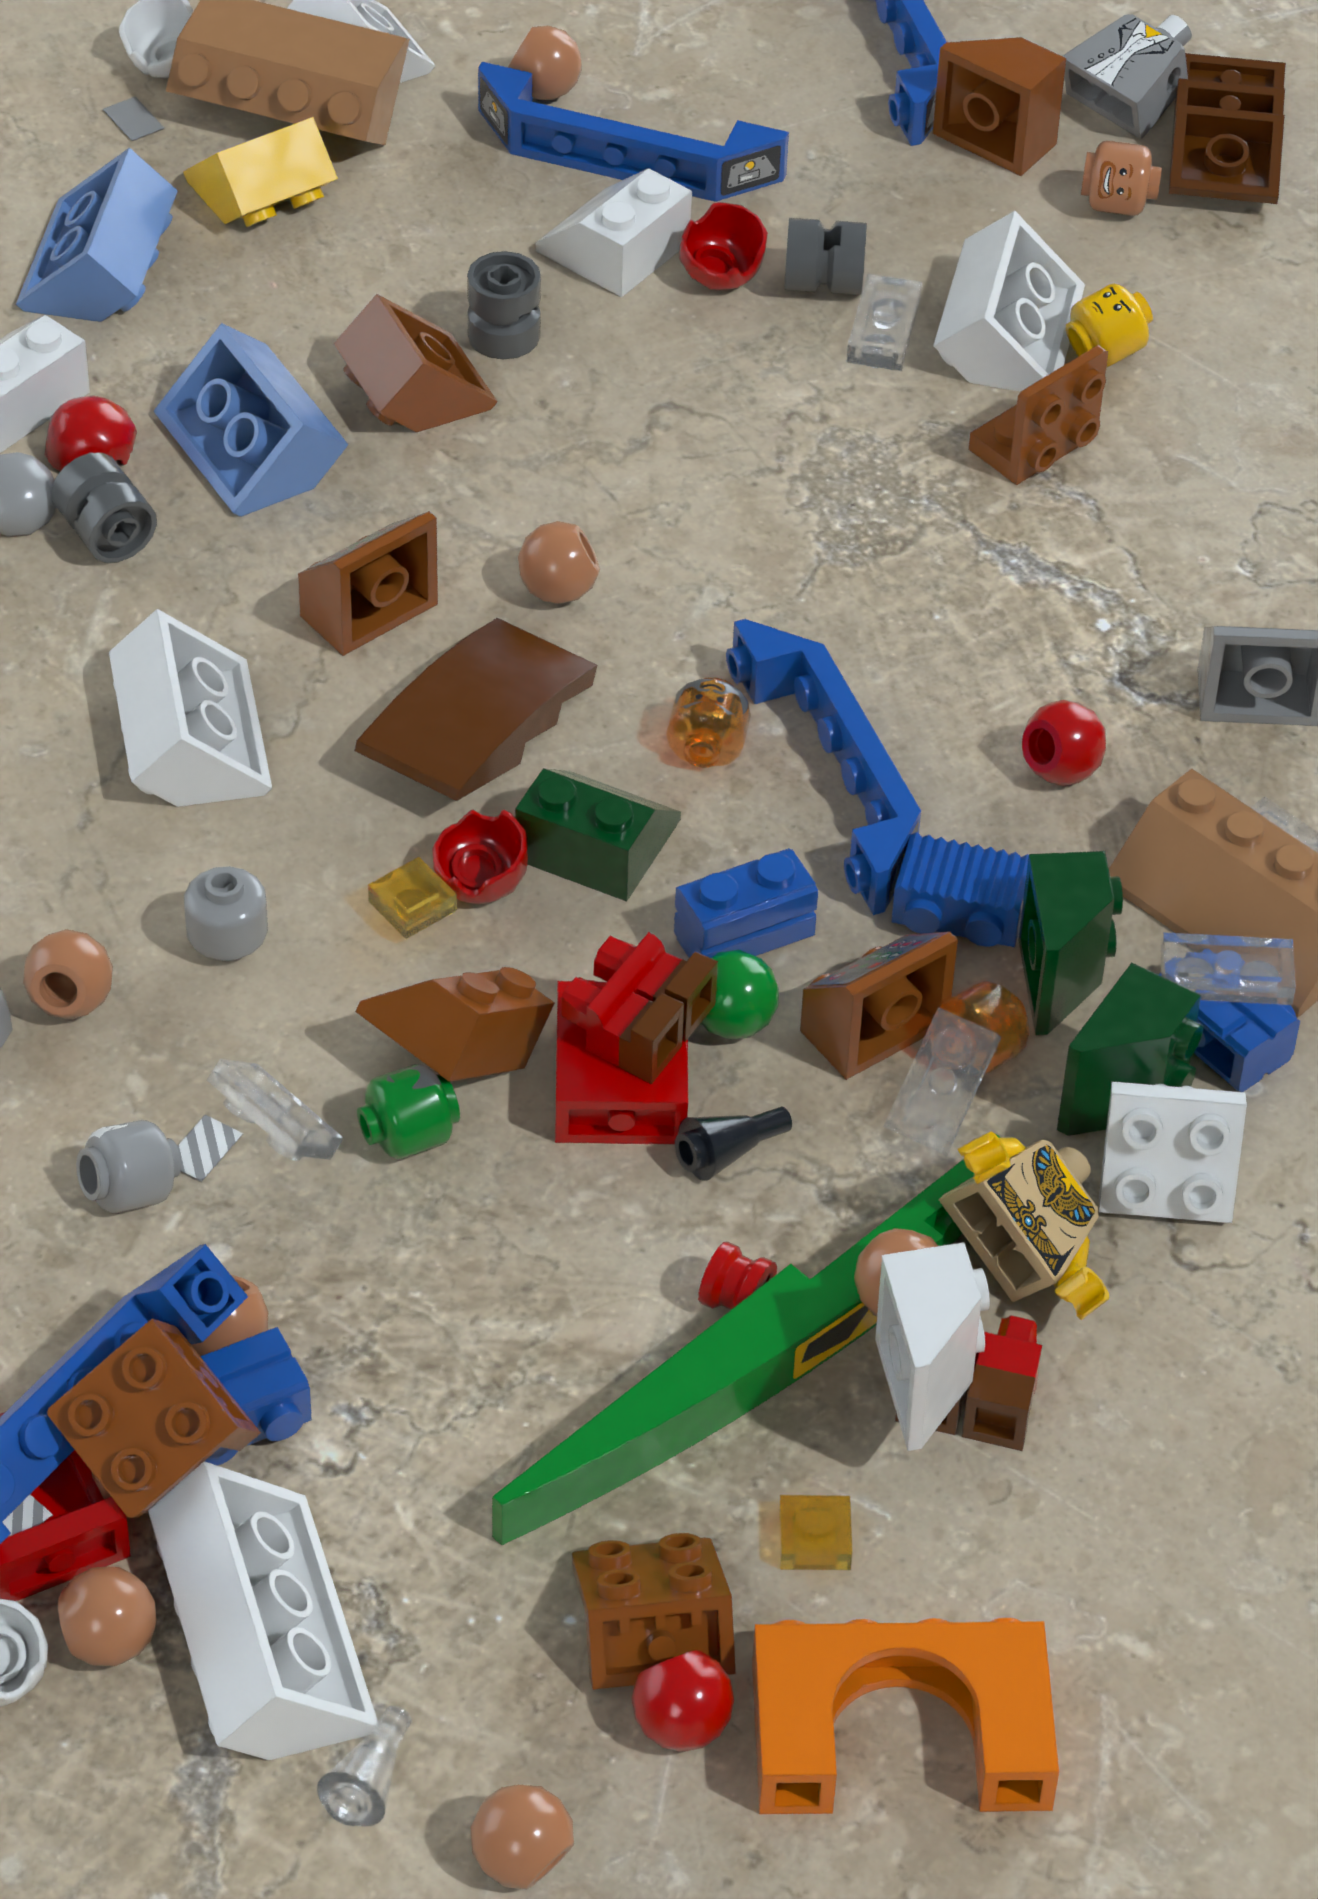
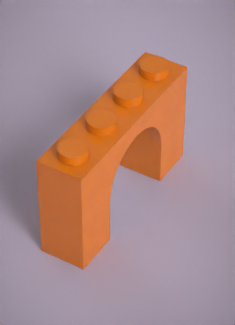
(983, 1670)

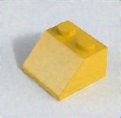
(263, 173)

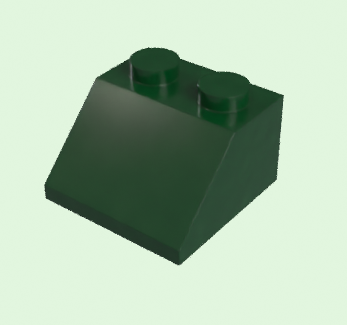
(592, 831)
(1066, 931)
(1134, 1036)

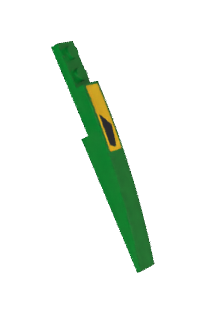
(715, 1378)

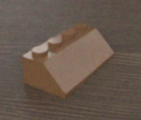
(290, 66)
(1223, 870)

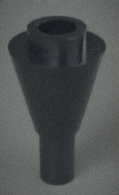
(715, 1142)

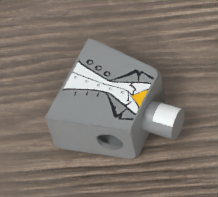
(1129, 70)

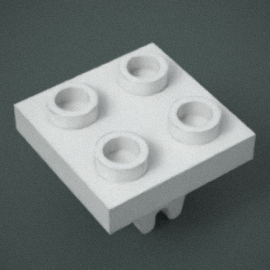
(1172, 1152)

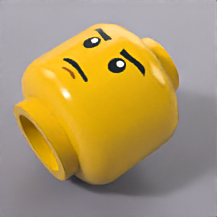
(1112, 320)

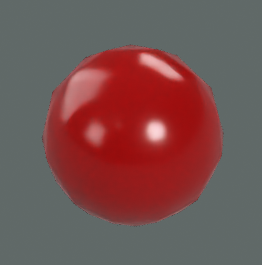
(1064, 742)
(683, 1701)

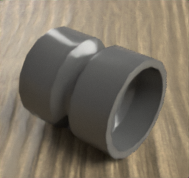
(825, 256)
(504, 305)
(104, 507)

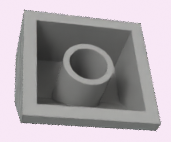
(1258, 675)

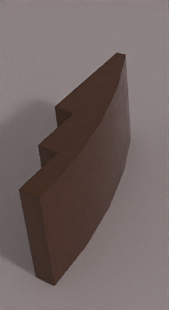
(1228, 129)
(476, 709)

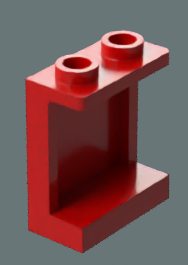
(609, 1104)
(76, 1538)

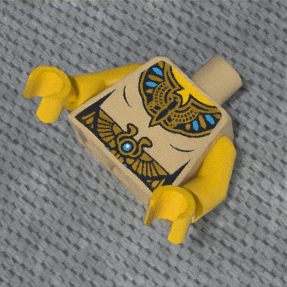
(1029, 1218)

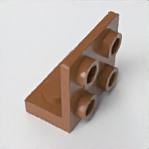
(1047, 420)
(150, 1417)
(653, 1606)

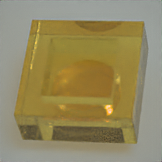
(412, 897)
(815, 1532)

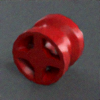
(733, 1277)

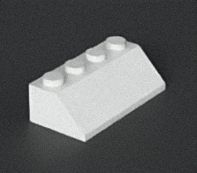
(260, 1615)

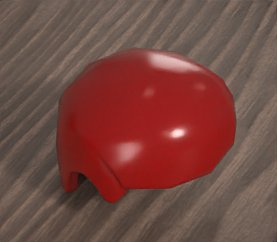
(723, 246)
(87, 427)
(482, 856)

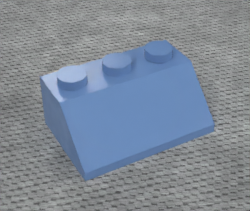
(100, 242)
(249, 423)

